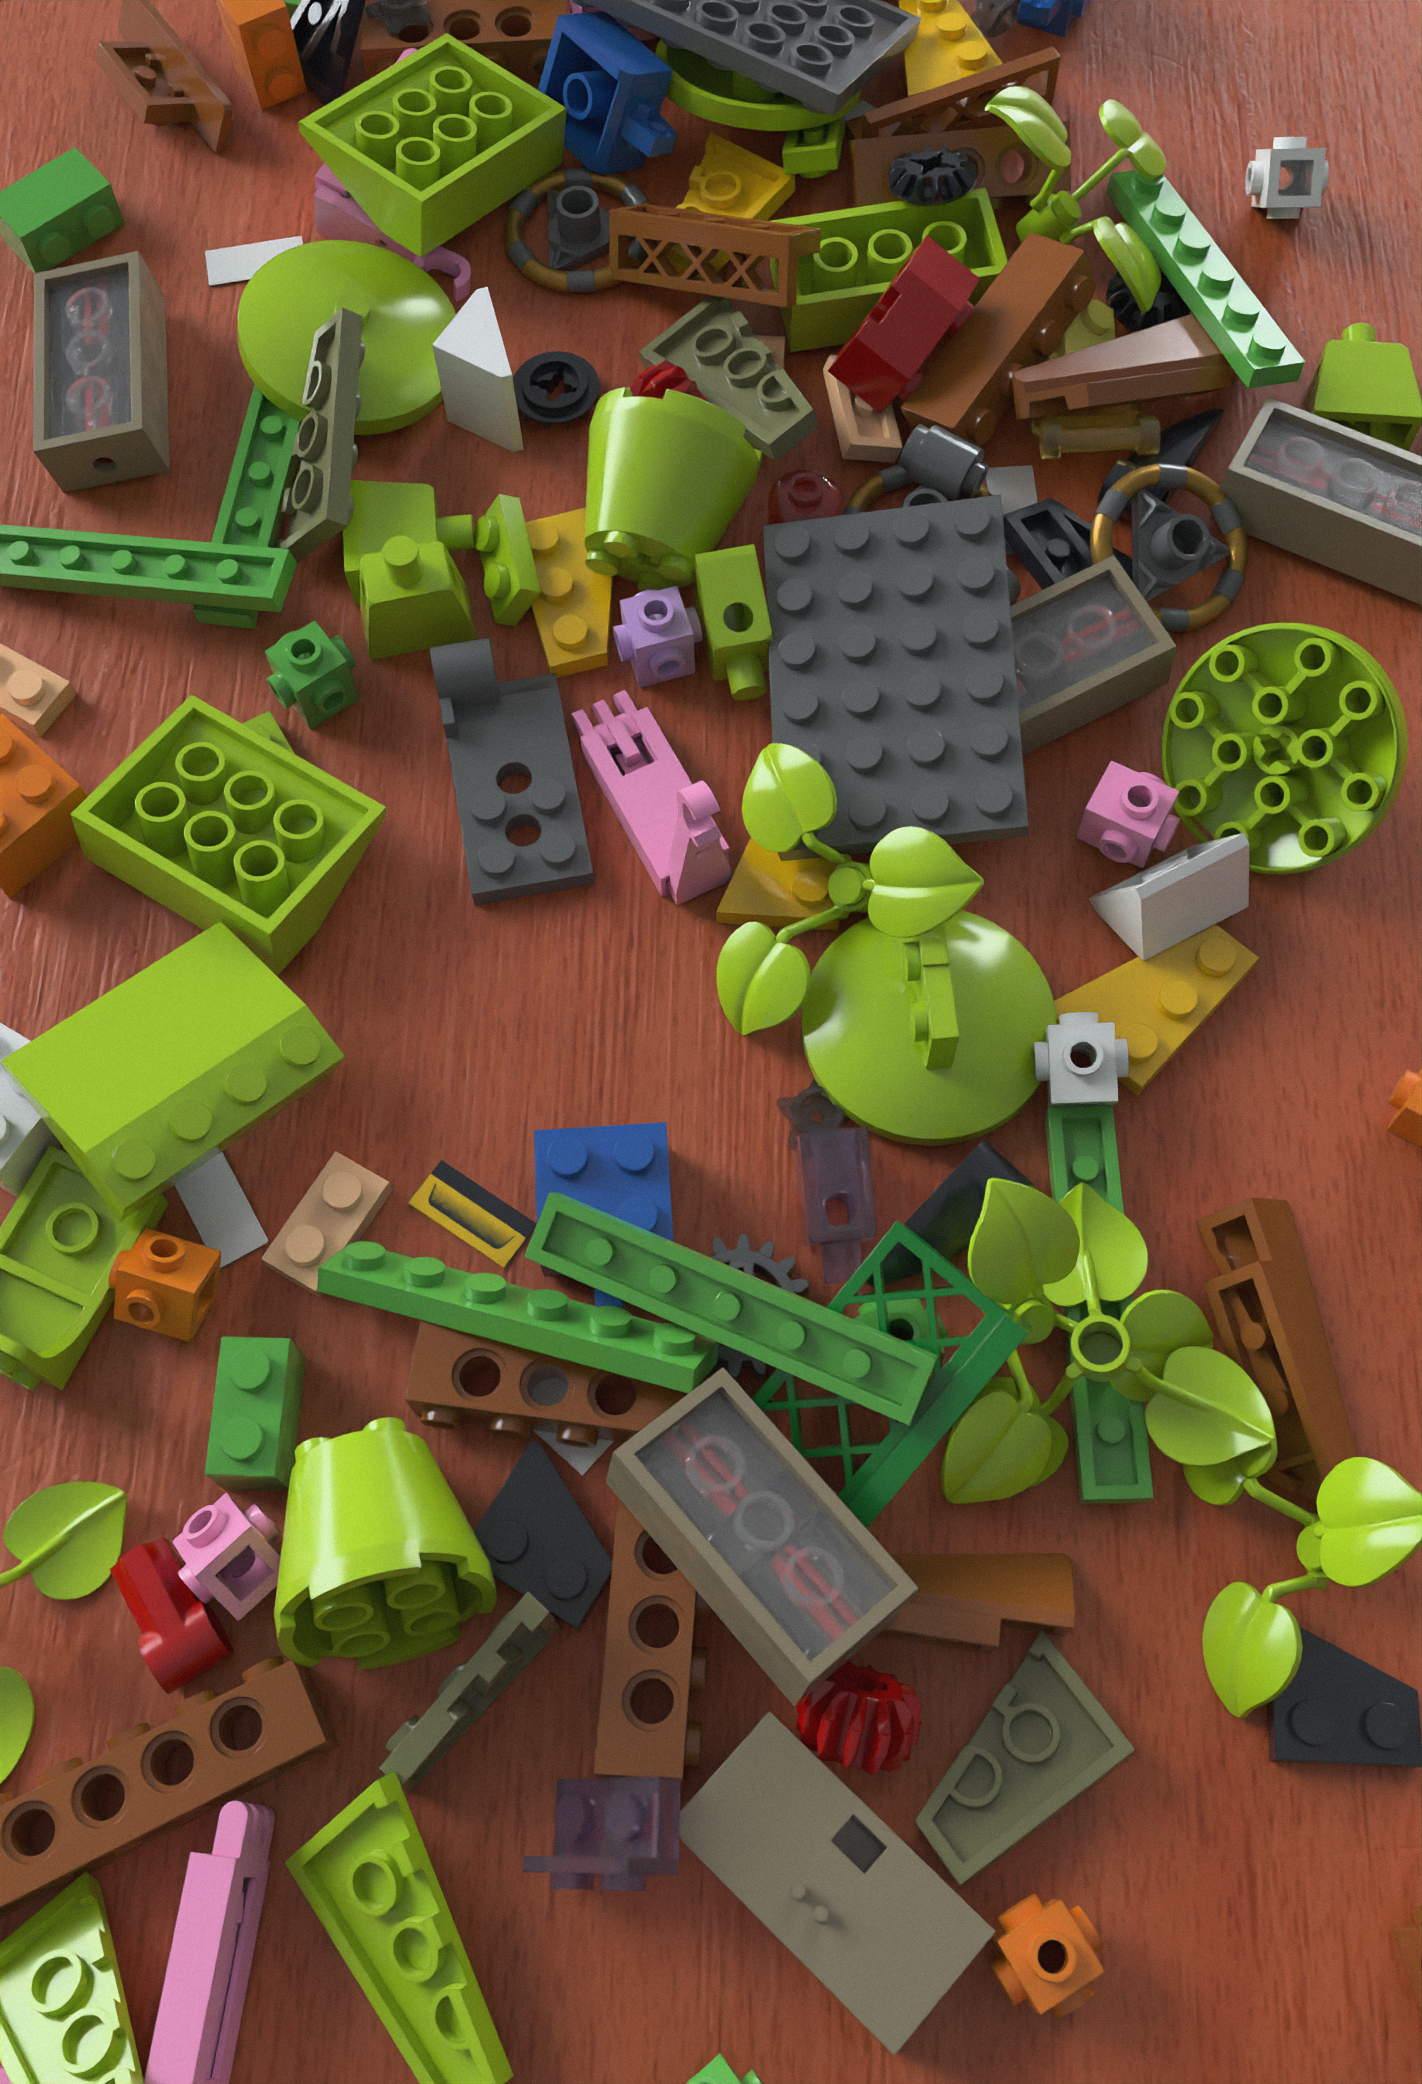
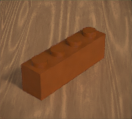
(1007, 331)

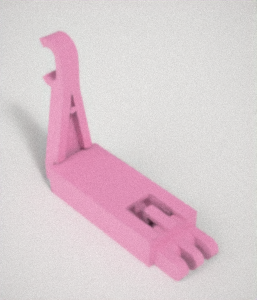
(343, 219)
(655, 799)
(211, 1952)

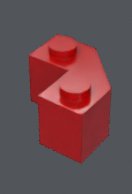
(905, 326)

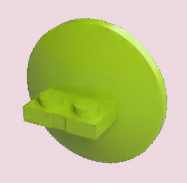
(1288, 743)
(927, 1029)

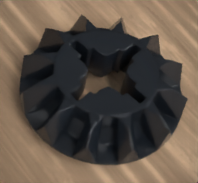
(932, 177)
(1166, 306)
(542, 375)

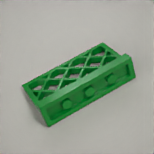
(946, 1395)

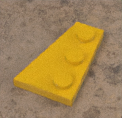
(944, 47)
(732, 184)
(574, 601)
(776, 890)
(1163, 998)

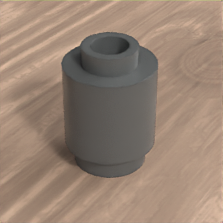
(944, 462)

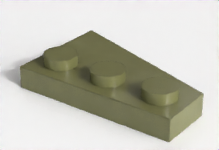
(470, 1692)
(1022, 1766)

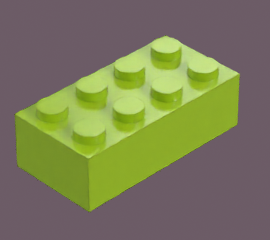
(867, 248)

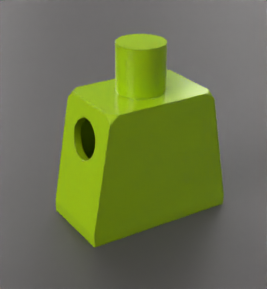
(1368, 387)
(394, 510)
(413, 598)
(733, 619)

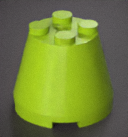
(662, 485)
(375, 1552)

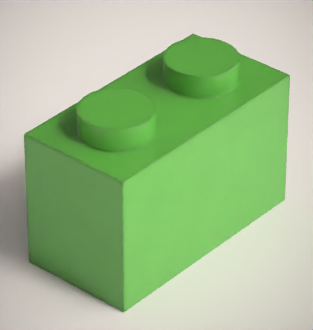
(57, 211)
(255, 1414)

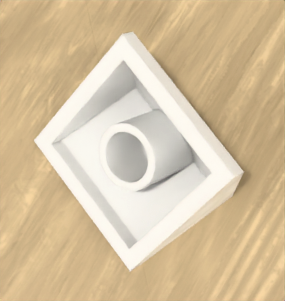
(477, 374)
(1178, 895)

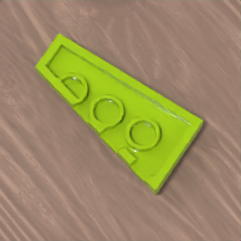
(397, 1936)
(65, 1996)

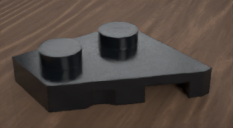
(325, 43)
(1053, 542)
(543, 1541)
(1344, 1713)

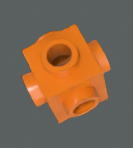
(165, 1284)
(1017, 1947)

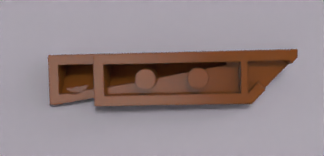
(1137, 368)
(1278, 1337)
(972, 1595)

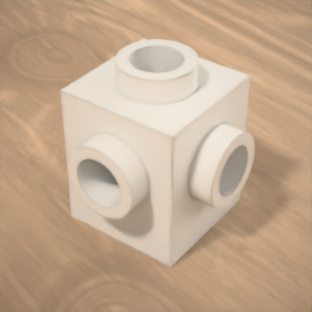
(1306, 177)
(1075, 1085)

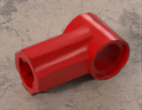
(177, 1628)

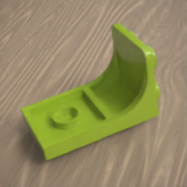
(58, 1269)

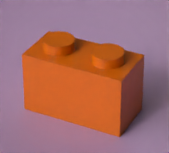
(263, 49)

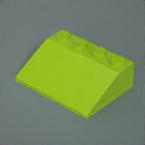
(437, 142)
(229, 830)
(173, 1067)

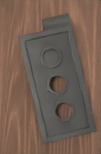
(502, 733)

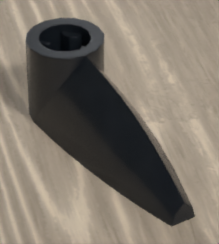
(1178, 445)
(951, 1211)

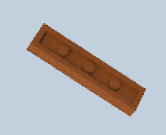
(960, 102)
(716, 233)

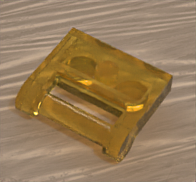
(1097, 430)

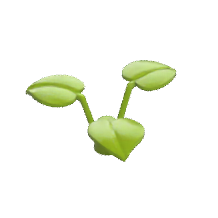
(1057, 214)
(905, 889)
(1013, 1251)
(1203, 1405)
(1361, 1535)
(68, 1544)

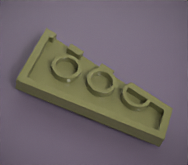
(736, 374)
(321, 493)

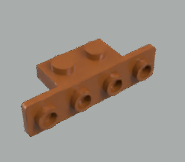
(163, 76)

